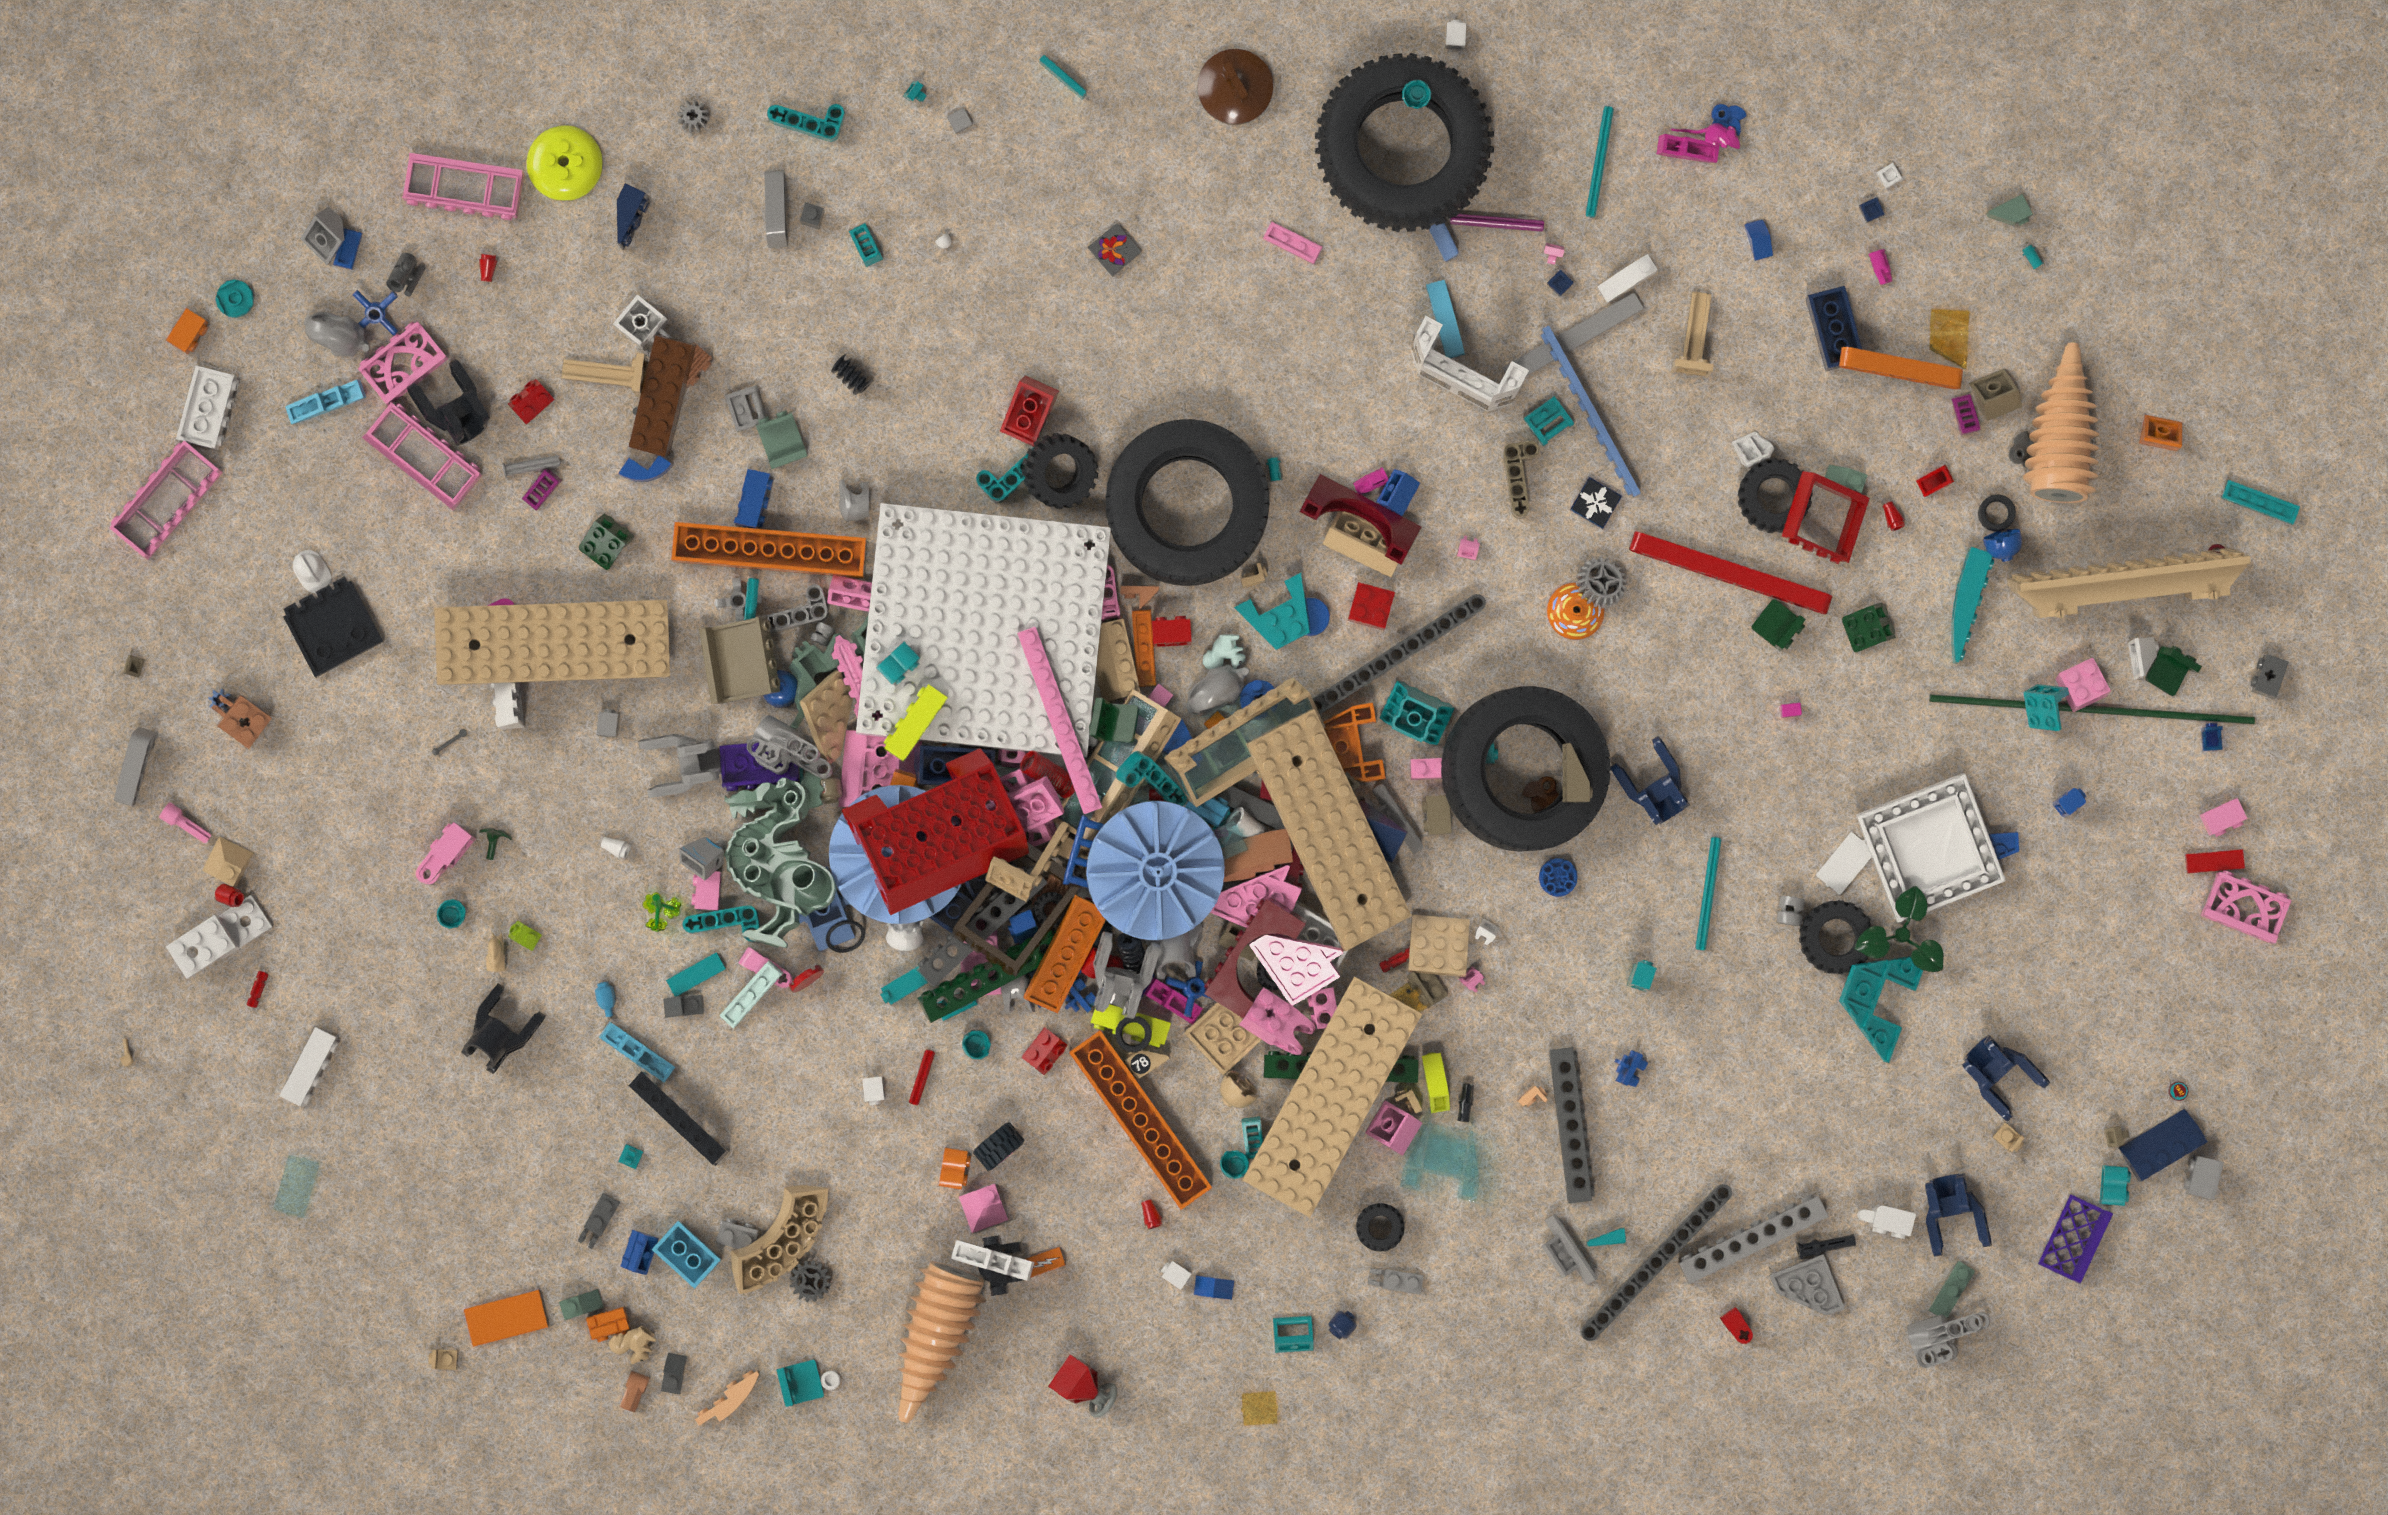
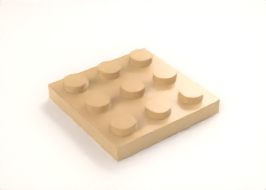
(1438, 945)
(1221, 1037)

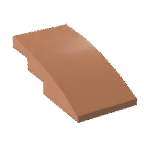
(1262, 854)

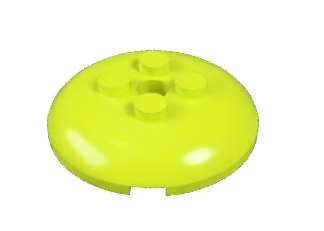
(573, 179)

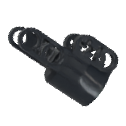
(462, 417)
(495, 1036)
(999, 1281)

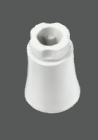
(1246, 823)

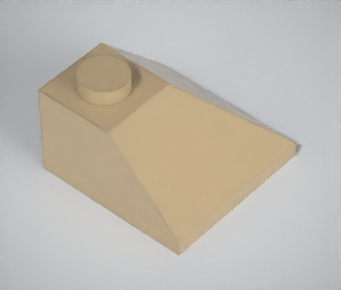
(227, 862)

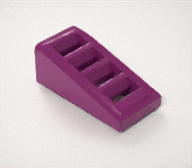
(1965, 430)
(547, 472)

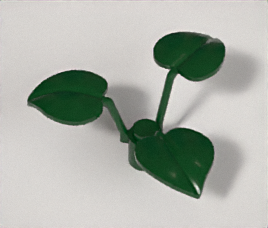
(1914, 906)

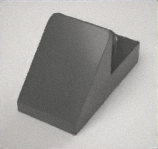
(683, 1006)
(673, 1373)

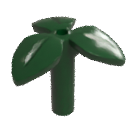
(492, 836)

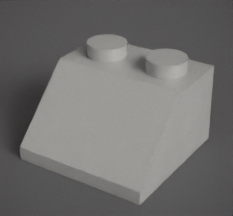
(2203, 1177)

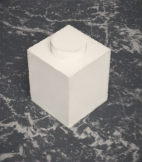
(1455, 34)
(873, 1090)
(1175, 1274)

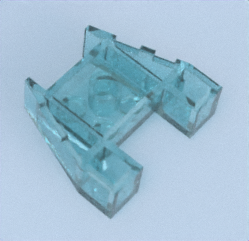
(1445, 1158)

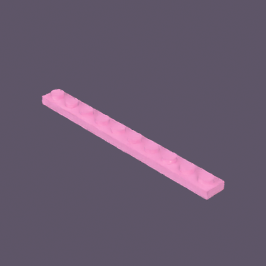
(1059, 720)

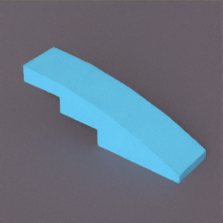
(1445, 315)
(325, 402)
(636, 1052)

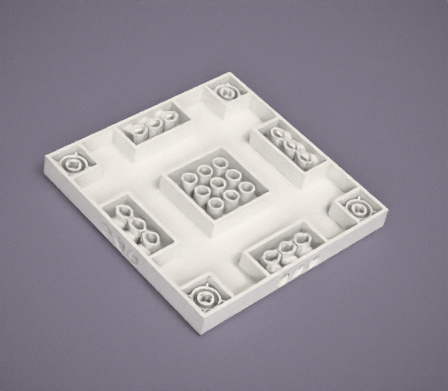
(958, 598)

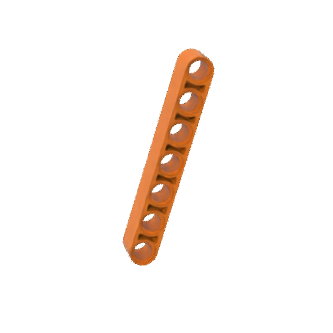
(1900, 368)

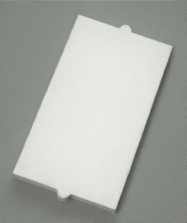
(1845, 863)

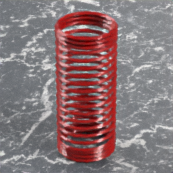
(1032, 770)

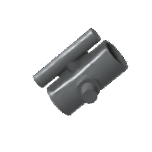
(404, 274)

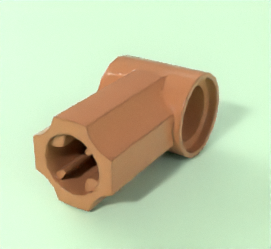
(635, 1386)

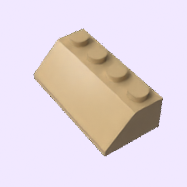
(1359, 541)
(1115, 662)

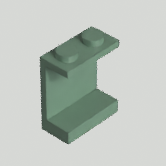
(781, 439)

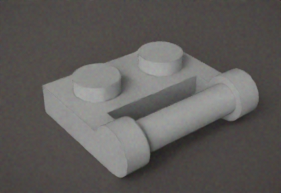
(740, 410)

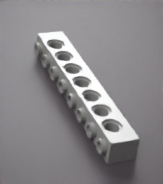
(1816, 1213)

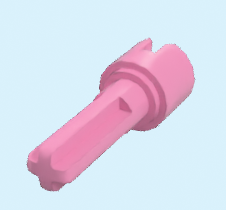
(173, 816)

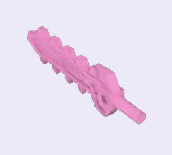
(850, 665)

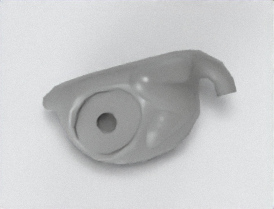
(336, 333)
(1216, 690)

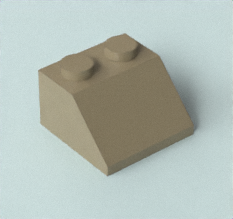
(1996, 394)

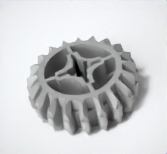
(1608, 575)

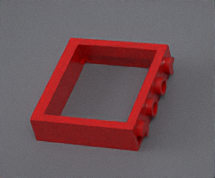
(1851, 526)

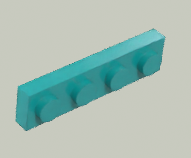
(2260, 502)

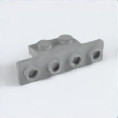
(1393, 812)
(1565, 1253)

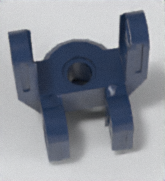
(1662, 798)
(1990, 1062)
(1951, 1197)

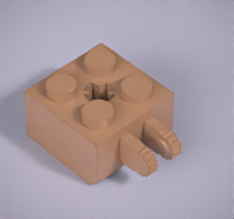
(241, 709)

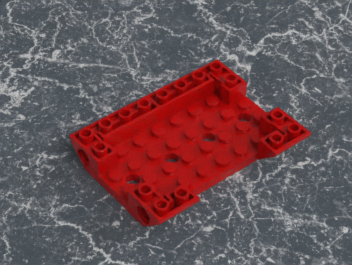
(949, 852)

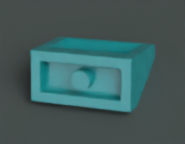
(1293, 1343)

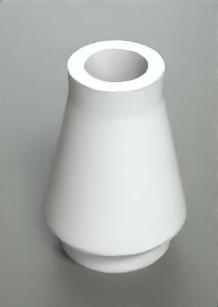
(616, 847)

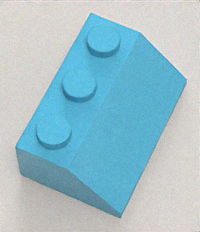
(687, 1254)

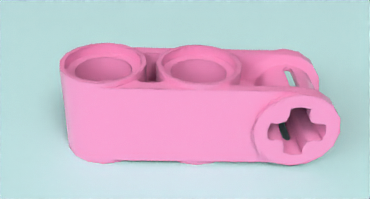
(1110, 604)
(755, 961)

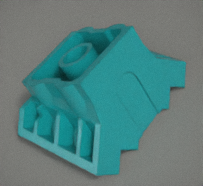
(1416, 713)

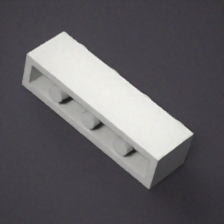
(309, 1066)

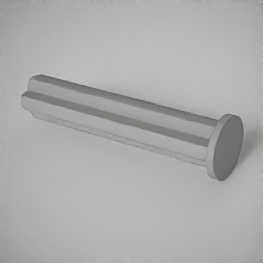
(531, 465)

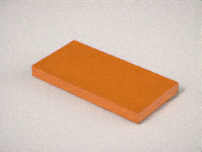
(506, 1318)

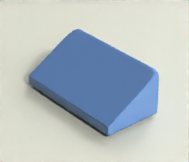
(1444, 241)

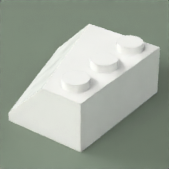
(508, 705)

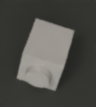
(608, 723)

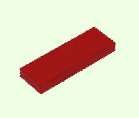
(2214, 861)

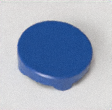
(1318, 616)
(1558, 877)

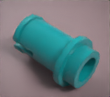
(2032, 256)
(1274, 469)

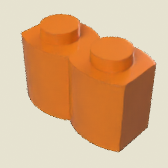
(954, 1168)

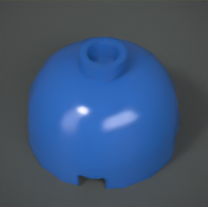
(2004, 544)
(787, 692)

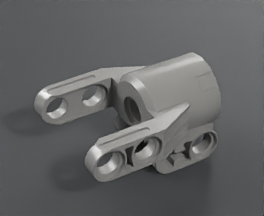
(785, 746)
(697, 762)
(1178, 950)
(1120, 985)
(1938, 1335)

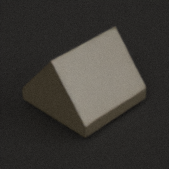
(133, 666)

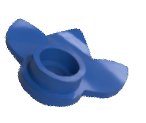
(1731, 117)

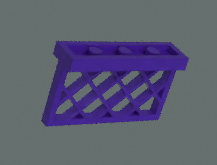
(2090, 1247)

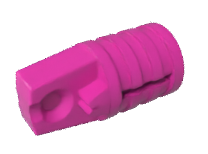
(1881, 266)
(1371, 481)

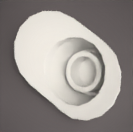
(311, 571)

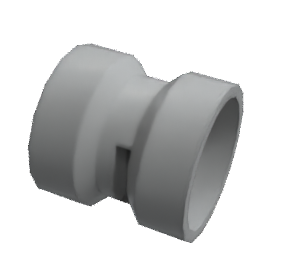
(822, 634)

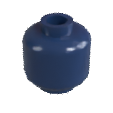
(1342, 1324)

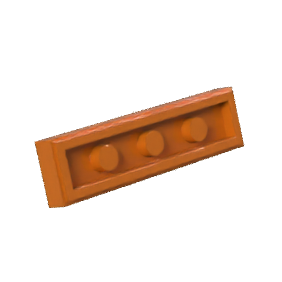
(1144, 648)

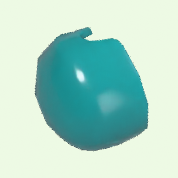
(1416, 94)
(451, 913)
(976, 1044)
(1234, 1164)

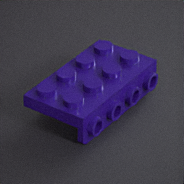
(742, 769)

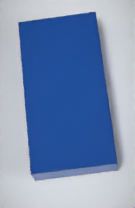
(348, 250)

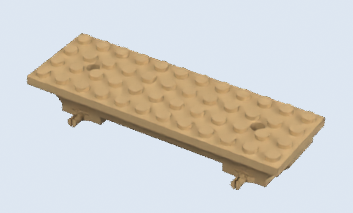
(2192, 574)
(552, 642)
(1328, 829)
(1332, 1096)

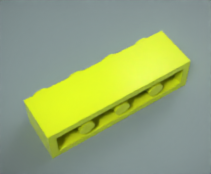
(915, 723)
(1113, 1015)

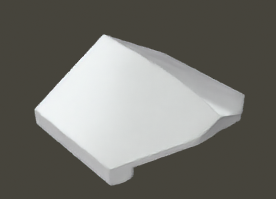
(1753, 449)

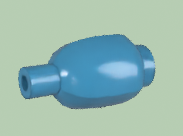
(605, 997)

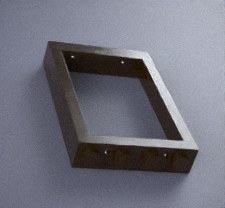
(994, 955)

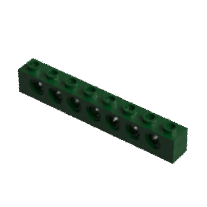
(985, 984)
(1271, 1069)

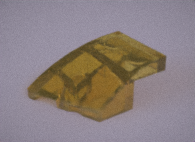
(1952, 335)

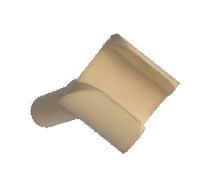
(127, 1059)

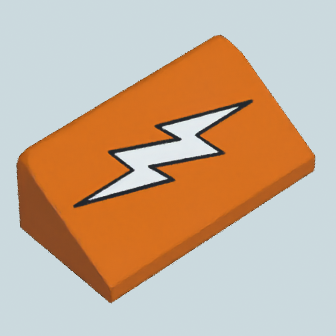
(1046, 1261)

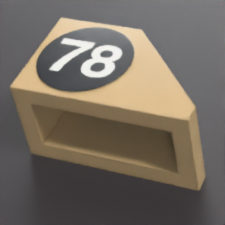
(1144, 1062)

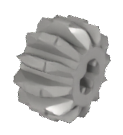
(700, 113)

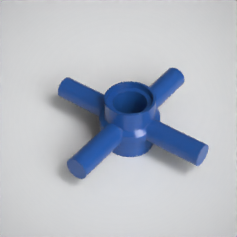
(370, 318)
(1186, 988)

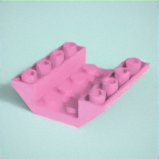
(864, 769)

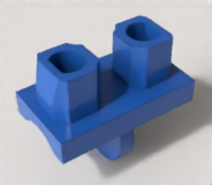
(1086, 1003)
(1627, 1067)

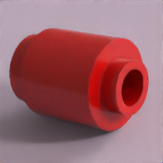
(229, 895)

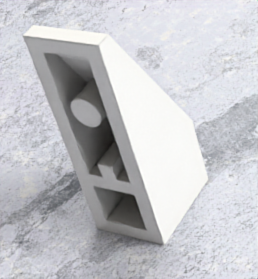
(1627, 278)

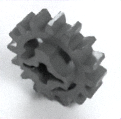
(803, 1270)

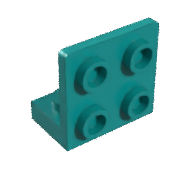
(2042, 706)
(800, 1383)

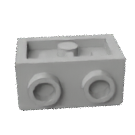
(736, 1235)

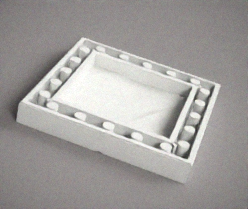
(1931, 843)

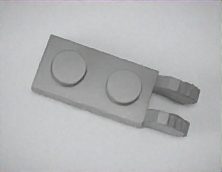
(1398, 1281)

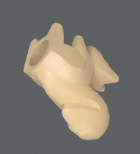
(496, 956)
(636, 1340)

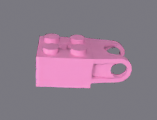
(445, 852)
(1280, 1023)

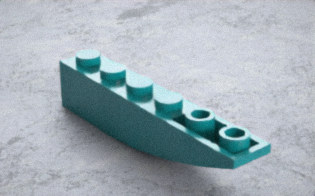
(1967, 598)

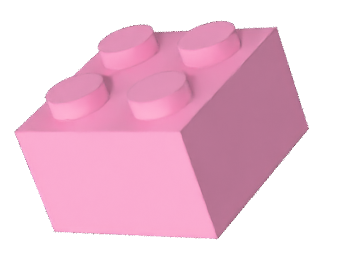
(2084, 684)

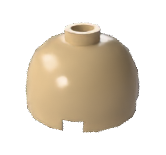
(1237, 1091)

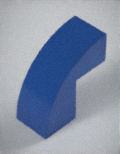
(637, 473)

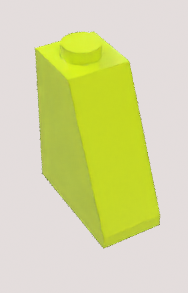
(1436, 1082)

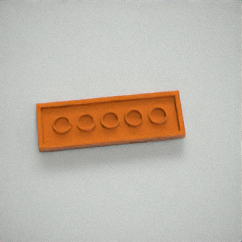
(1065, 955)

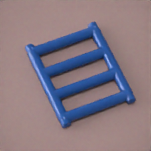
(1074, 859)

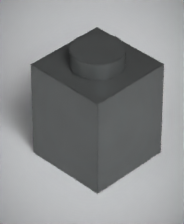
(812, 216)

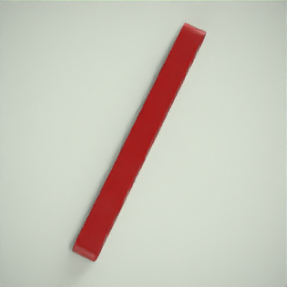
(1730, 572)

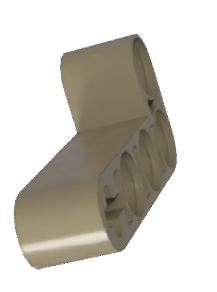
(1520, 479)

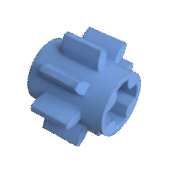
(216, 696)

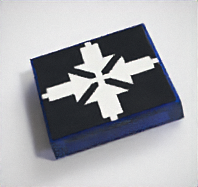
(1595, 503)

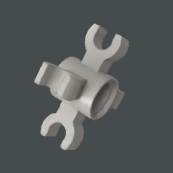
(728, 602)

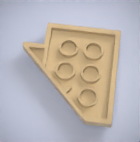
(828, 714)

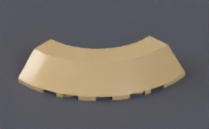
(785, 1240)

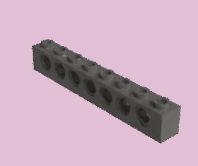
(926, 966)
(1573, 1193)

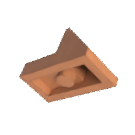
(1146, 593)

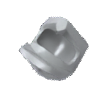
(854, 506)
(1016, 989)

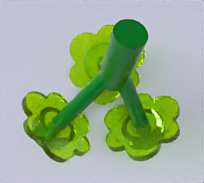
(654, 904)

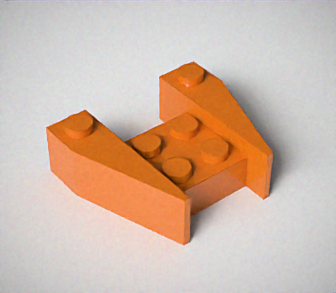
(1345, 740)

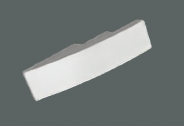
(992, 1260)

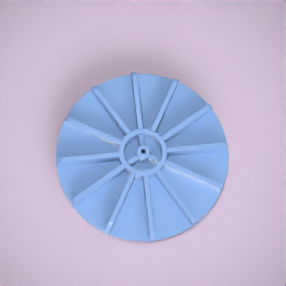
(1155, 870)
(856, 877)

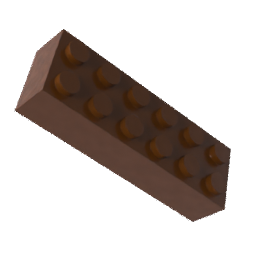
(662, 395)

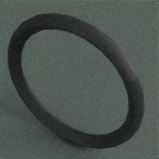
(848, 949)

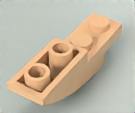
(736, 1396)

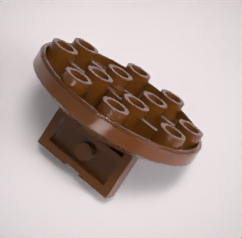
(1235, 86)

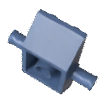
(821, 923)

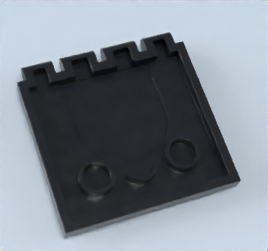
(332, 626)

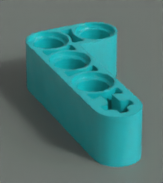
(805, 119)
(1001, 483)
(1156, 780)
(720, 920)

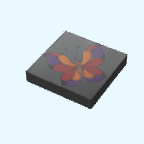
(1114, 250)

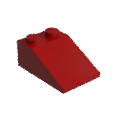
(1029, 410)

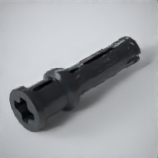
(1816, 1247)

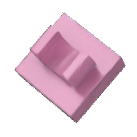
(1553, 251)
(1468, 549)
(1472, 978)

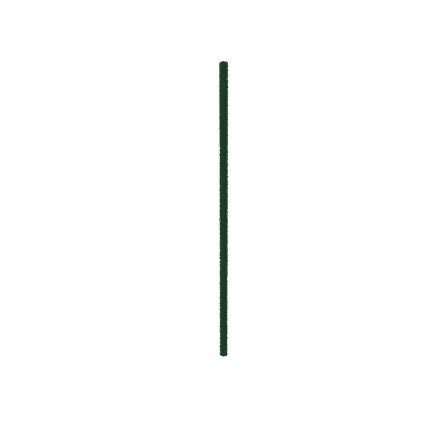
(2098, 709)

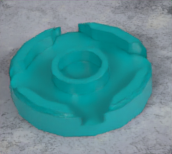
(240, 298)

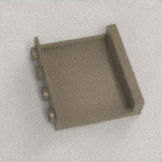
(739, 660)

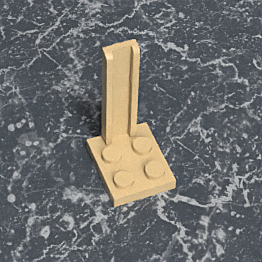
(1691, 361)
(608, 374)
(1015, 879)

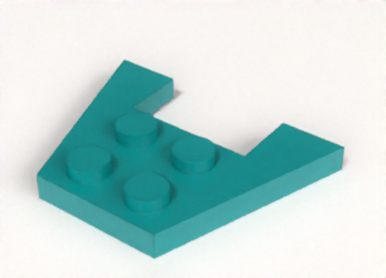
(1285, 622)

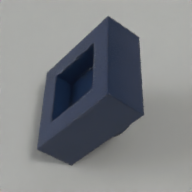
(1871, 210)
(1560, 283)

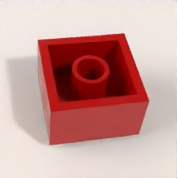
(1371, 606)
(1171, 632)

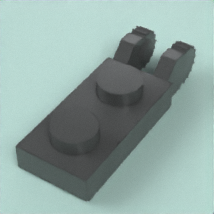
(599, 1219)

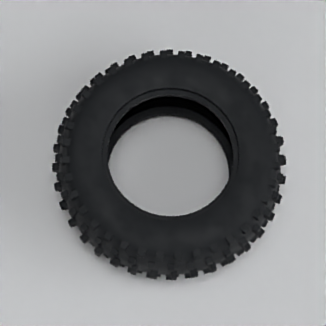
(1394, 203)

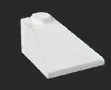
(2142, 654)

